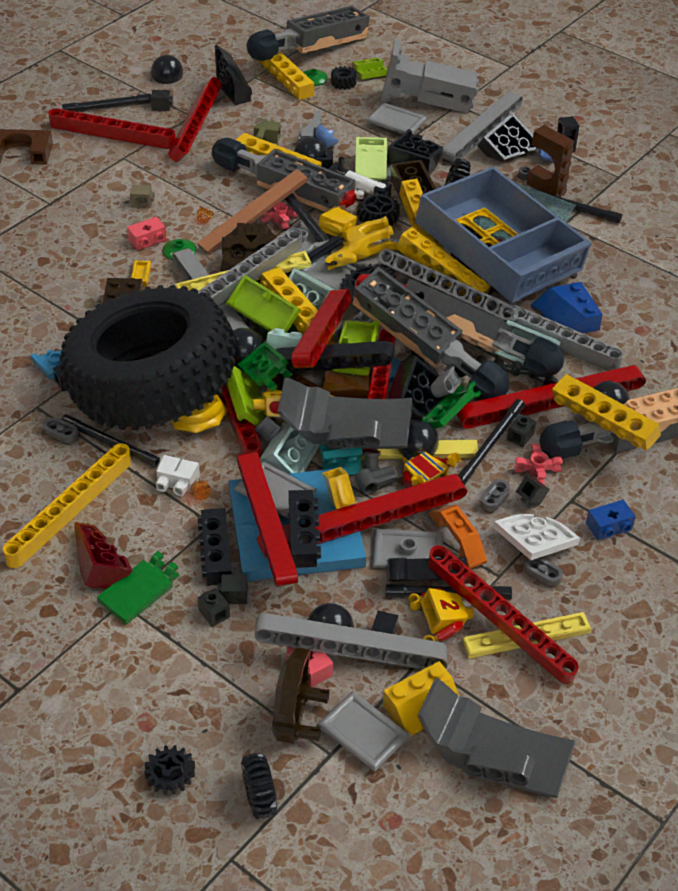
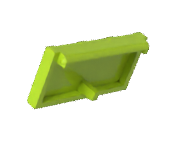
(262, 305)
(355, 333)
(242, 392)

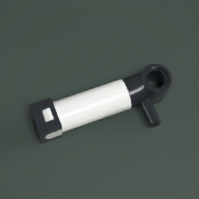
(361, 182)

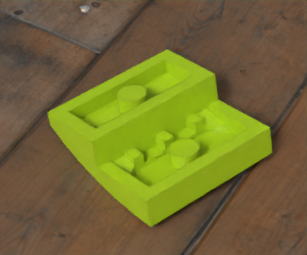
(370, 68)

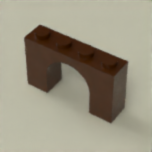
(38, 141)
(560, 150)
(346, 385)

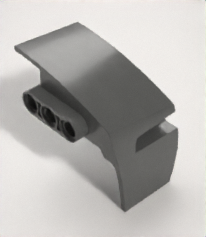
(345, 421)
(492, 747)

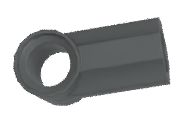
(371, 481)

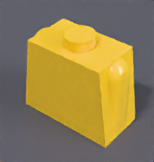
(336, 221)
(339, 487)

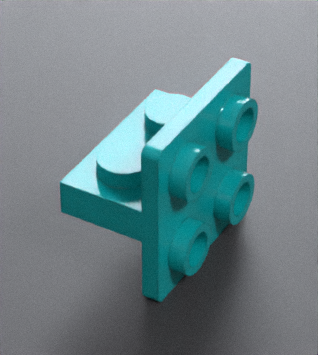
(346, 458)

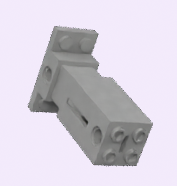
(430, 82)

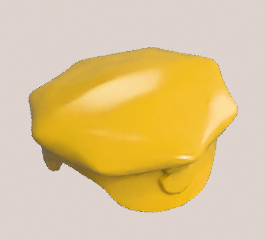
(202, 419)

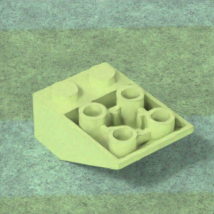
(371, 157)

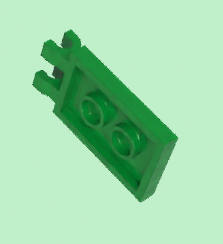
(264, 365)
(450, 405)
(139, 589)

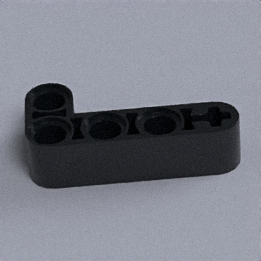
(412, 569)

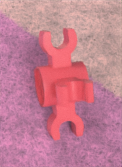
(279, 214)
(538, 464)

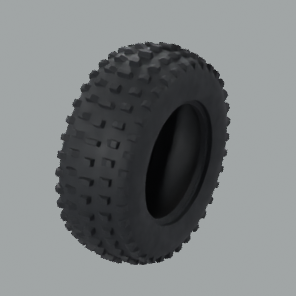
(155, 389)

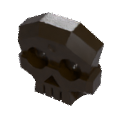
(244, 241)
(291, 698)

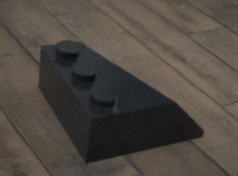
(231, 78)
(507, 140)
(412, 148)
(415, 382)

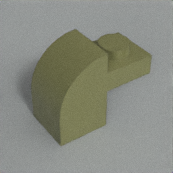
(268, 131)

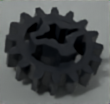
(169, 769)

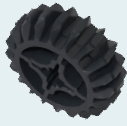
(459, 169)
(377, 207)
(259, 785)

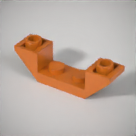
(463, 532)

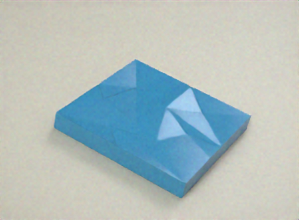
(336, 554)

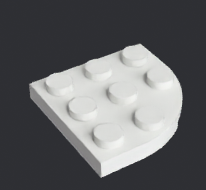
(536, 535)

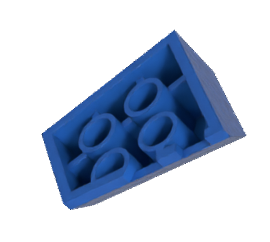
(570, 307)

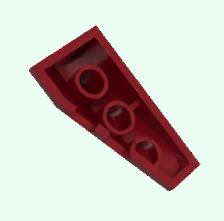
(97, 559)

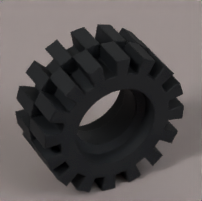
(343, 77)

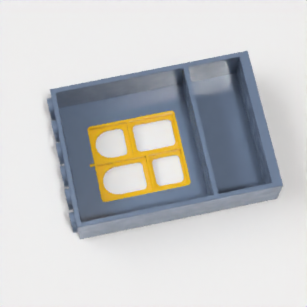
(540, 245)

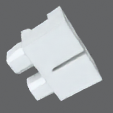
(176, 475)

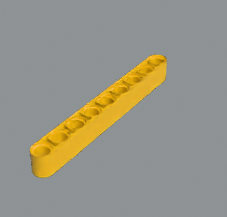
(66, 506)

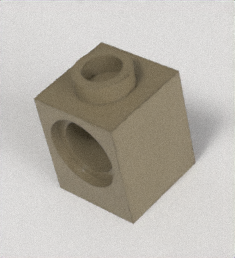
(141, 196)

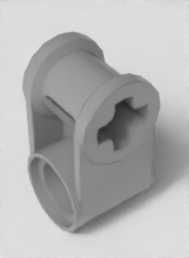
(446, 382)

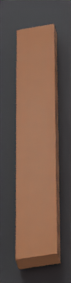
(254, 210)

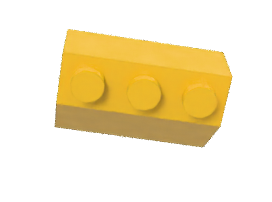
(407, 696)

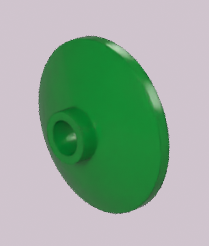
(317, 76)
(177, 245)

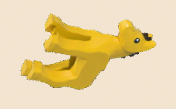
(358, 240)

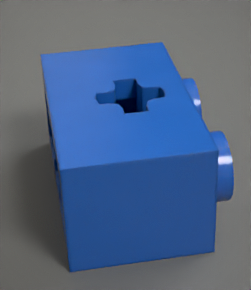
(610, 519)

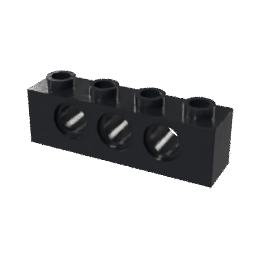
(302, 528)
(216, 545)

